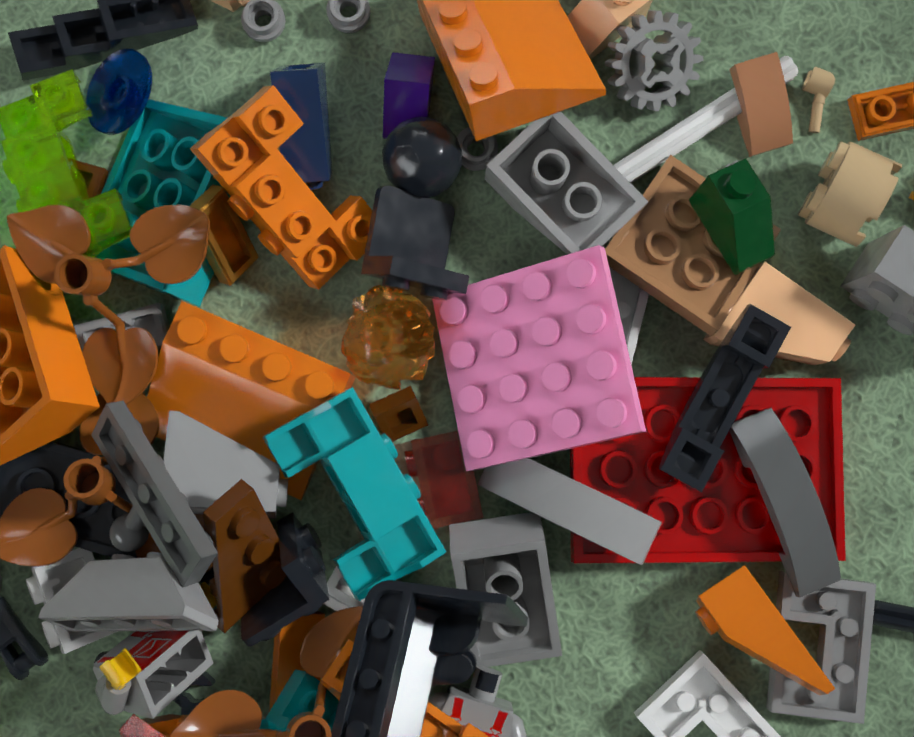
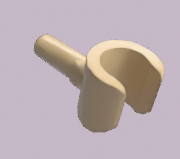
(820, 84)

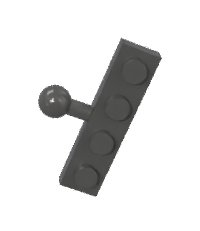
(155, 498)

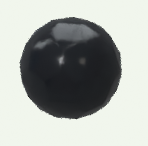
(422, 157)

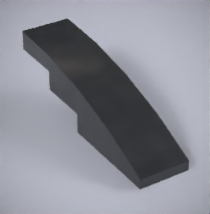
(94, 34)

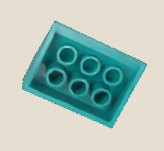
(159, 171)

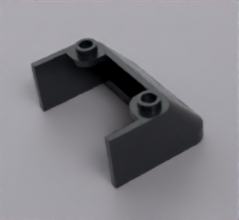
(398, 652)

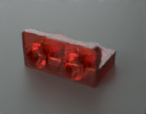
(445, 485)

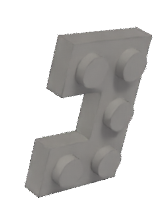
(843, 650)

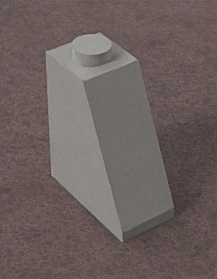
(209, 464)

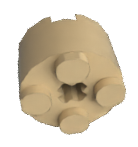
(853, 192)

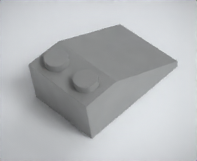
(563, 185)
(508, 559)

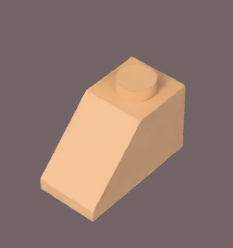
(598, 21)

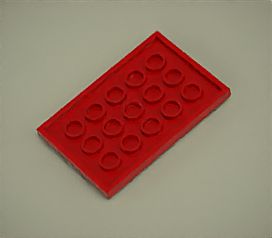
(729, 515)

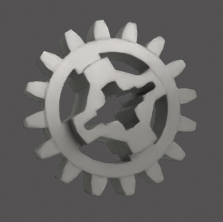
(673, 60)

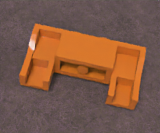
(272, 194)

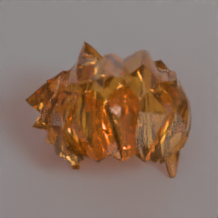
(388, 338)

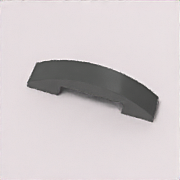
(790, 501)

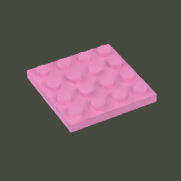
(538, 361)

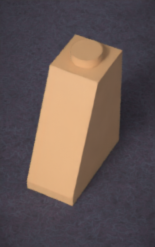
(816, 329)

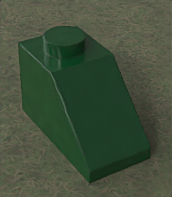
(737, 215)

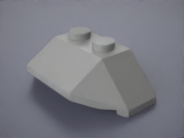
(129, 597)

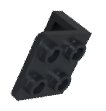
(411, 244)
(300, 592)

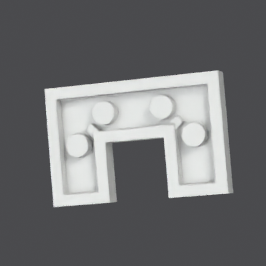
(699, 694)

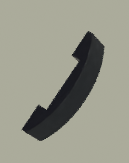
(720, 396)

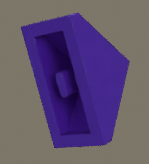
(406, 89)

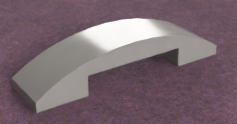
(574, 507)

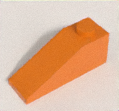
(753, 624)

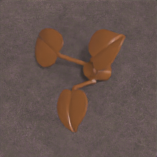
(170, 244)
(37, 522)
(239, 715)

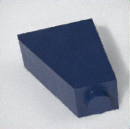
(310, 145)

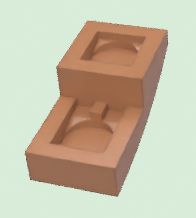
(764, 104)

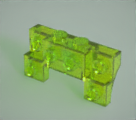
(44, 160)

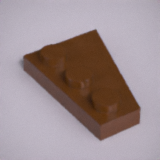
(247, 553)

